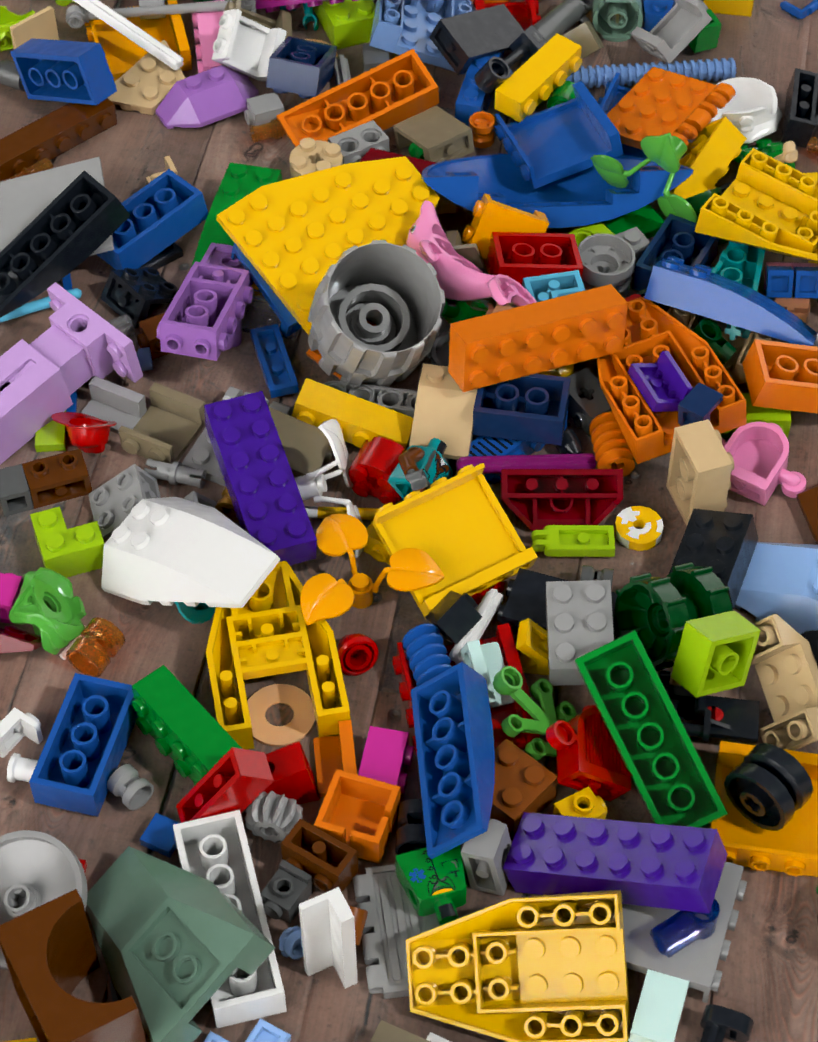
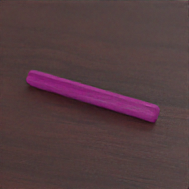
(494, 464)

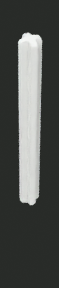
(133, 32)

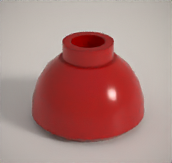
(357, 654)

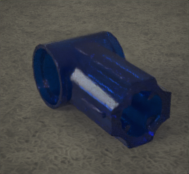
(684, 929)

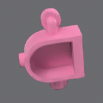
(761, 462)

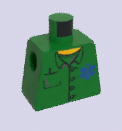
(433, 884)

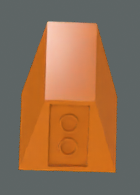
(647, 334)

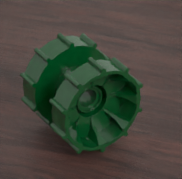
(661, 607)

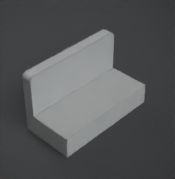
(115, 404)

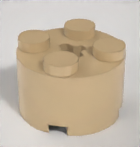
(314, 156)

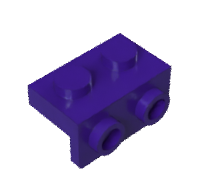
(660, 383)

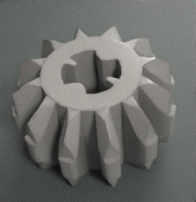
(272, 816)

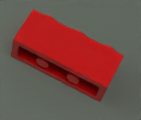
(227, 786)

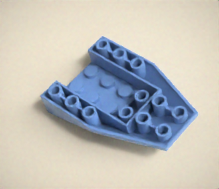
(409, 23)

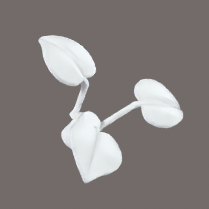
(314, 483)

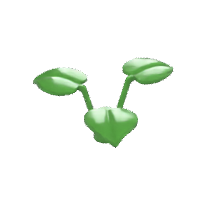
(666, 152)

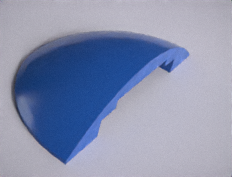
(568, 202)

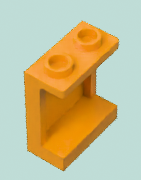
(497, 217)

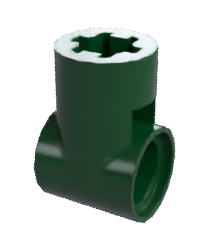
(712, 334)

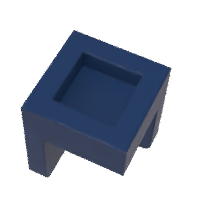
(698, 404)

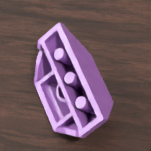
(206, 98)

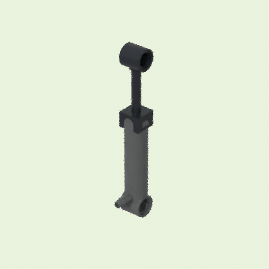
(558, 21)

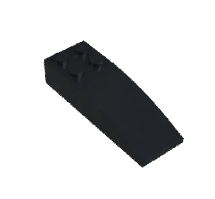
(58, 240)

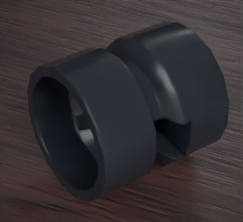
(410, 827)

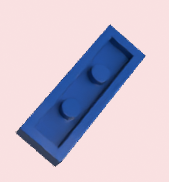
(274, 361)

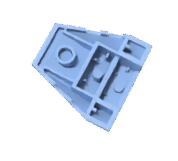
(784, 583)

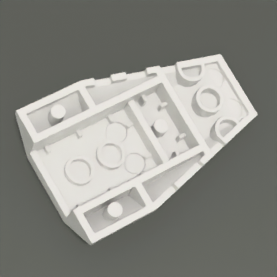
(183, 554)

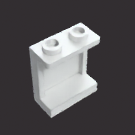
(246, 44)

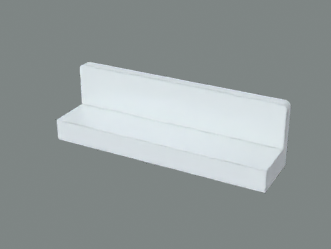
(329, 936)

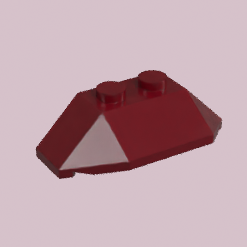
(561, 495)

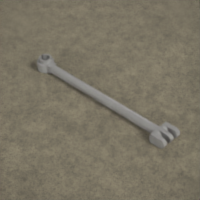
(77, 15)

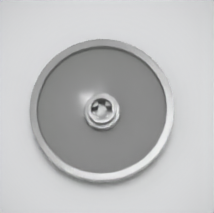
(35, 872)

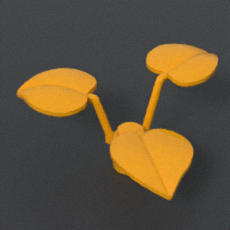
(327, 598)

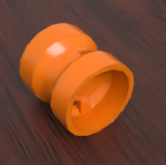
(482, 129)

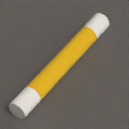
(322, 512)

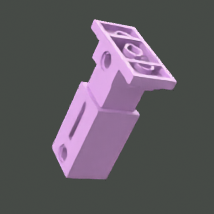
(44, 374)

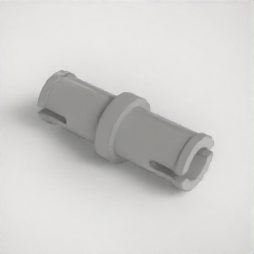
(176, 473)

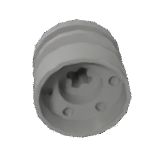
(607, 261)

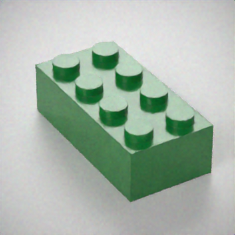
(179, 724)

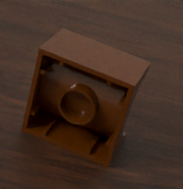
(47, 959)

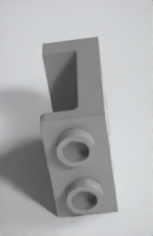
(674, 30)

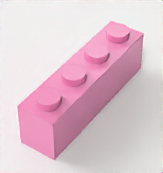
(205, 35)

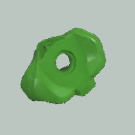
(50, 608)

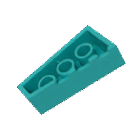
(741, 264)

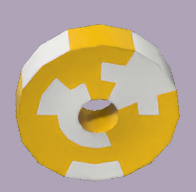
(635, 538)

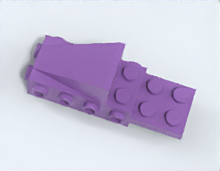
(207, 307)

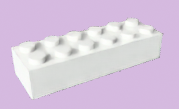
(220, 853)

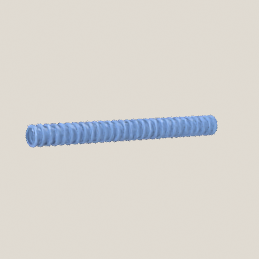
(632, 74)

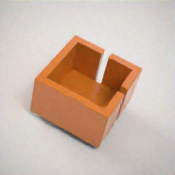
(359, 813)

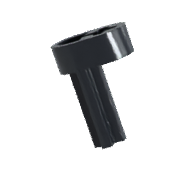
(725, 1023)

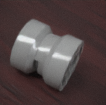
(132, 788)

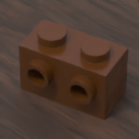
(57, 478)
(321, 856)

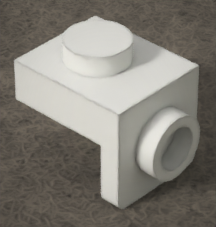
(15, 727)

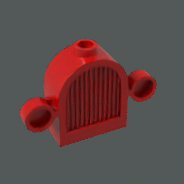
(588, 755)

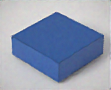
(160, 835)

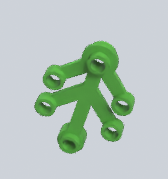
(509, 682)

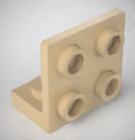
(37, 26)

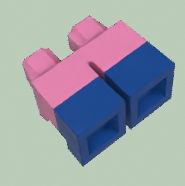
(785, 277)

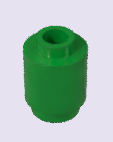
(561, 94)

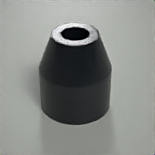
(570, 443)

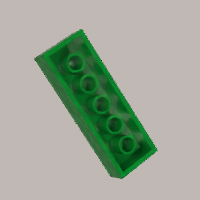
(649, 734)

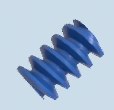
(425, 652)

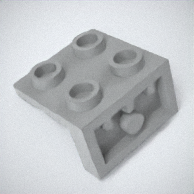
(118, 496)

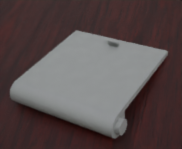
(30, 194)

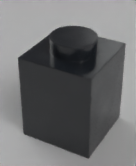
(454, 616)

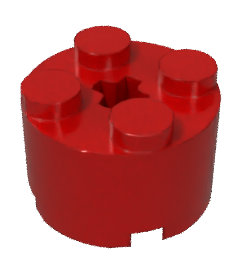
(373, 468)

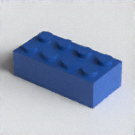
(64, 71)
(158, 218)
(84, 745)

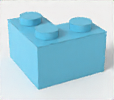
(554, 285)

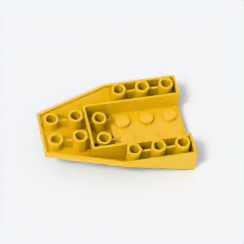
(766, 209)
(527, 970)

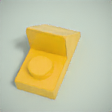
(533, 647)

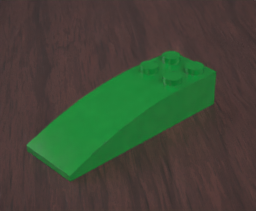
(236, 184)

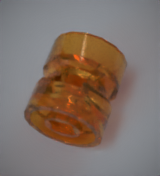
(95, 648)

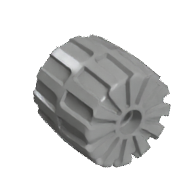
(379, 286)

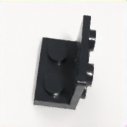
(135, 291)

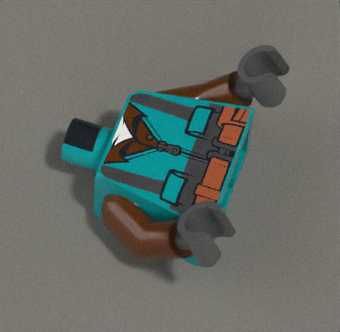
(420, 468)

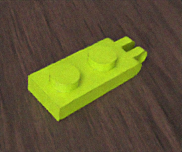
(575, 540)

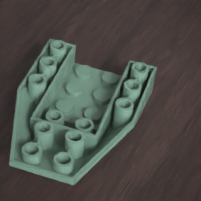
(169, 940)

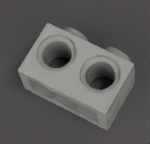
(358, 141)

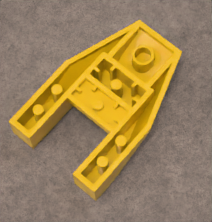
(271, 640)

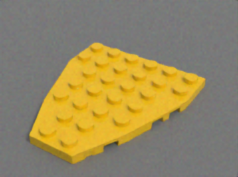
(308, 221)

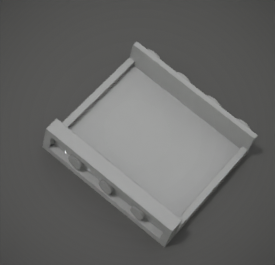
(699, 959)

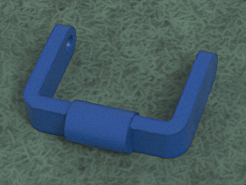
(799, 13)

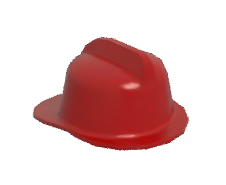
(85, 431)

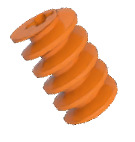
(610, 444)

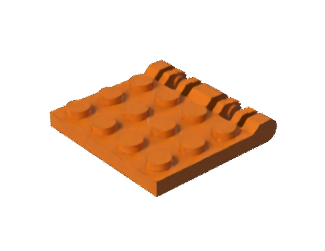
(668, 104)

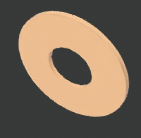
(287, 734)

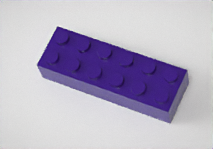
(260, 476)
(644, 860)

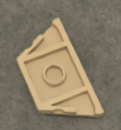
(145, 84)

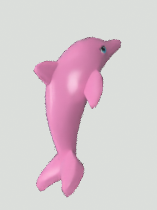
(456, 274)

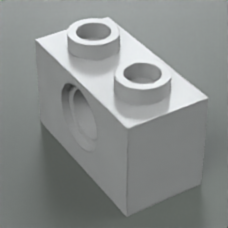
(485, 859)

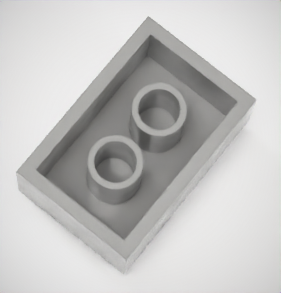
(577, 623)

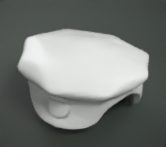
(752, 108)

